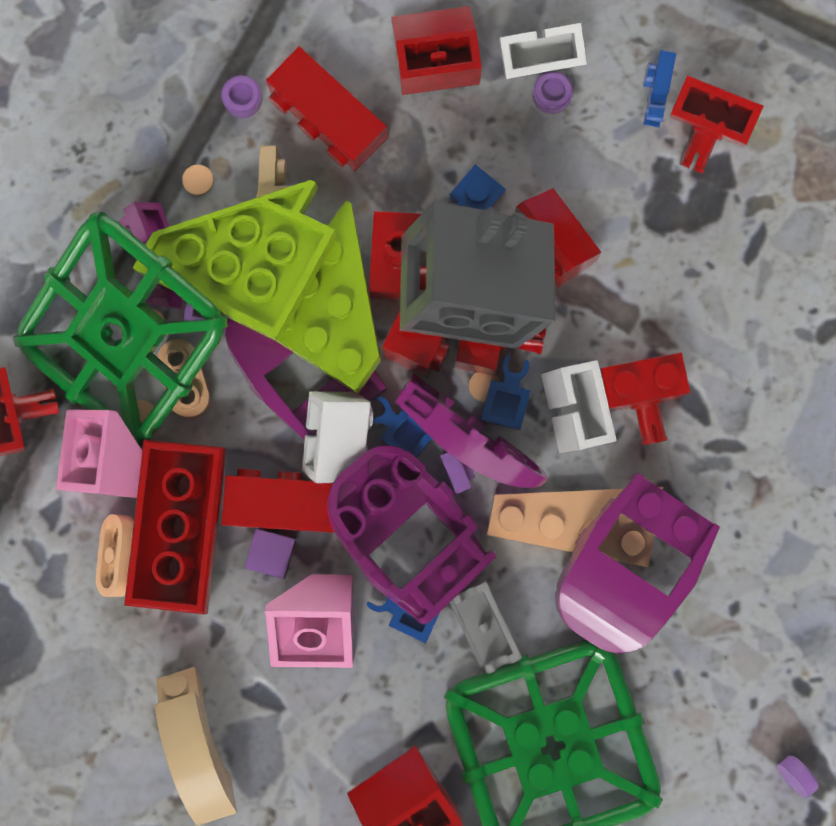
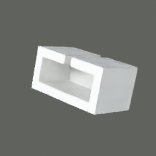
(557, 50)
(580, 405)
(340, 436)

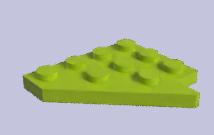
(251, 256)
(335, 318)

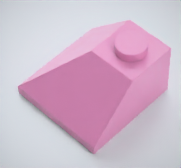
(98, 455)
(313, 623)

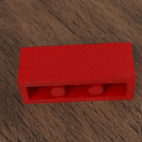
(326, 110)
(275, 503)

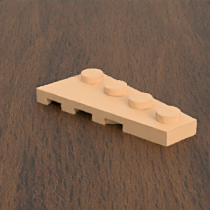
(559, 519)

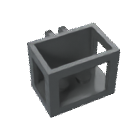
(484, 275)

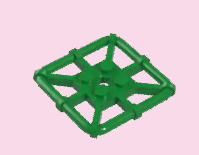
(115, 304)
(564, 721)

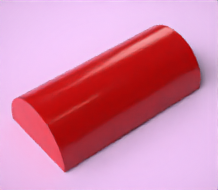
(175, 527)

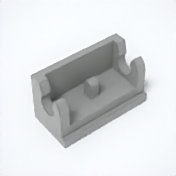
(485, 627)

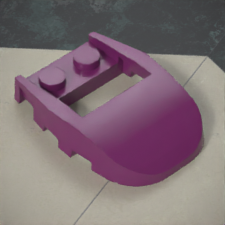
(259, 355)
(465, 437)
(379, 497)
(609, 601)

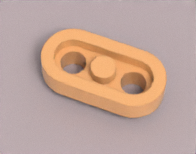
(200, 385)
(114, 555)

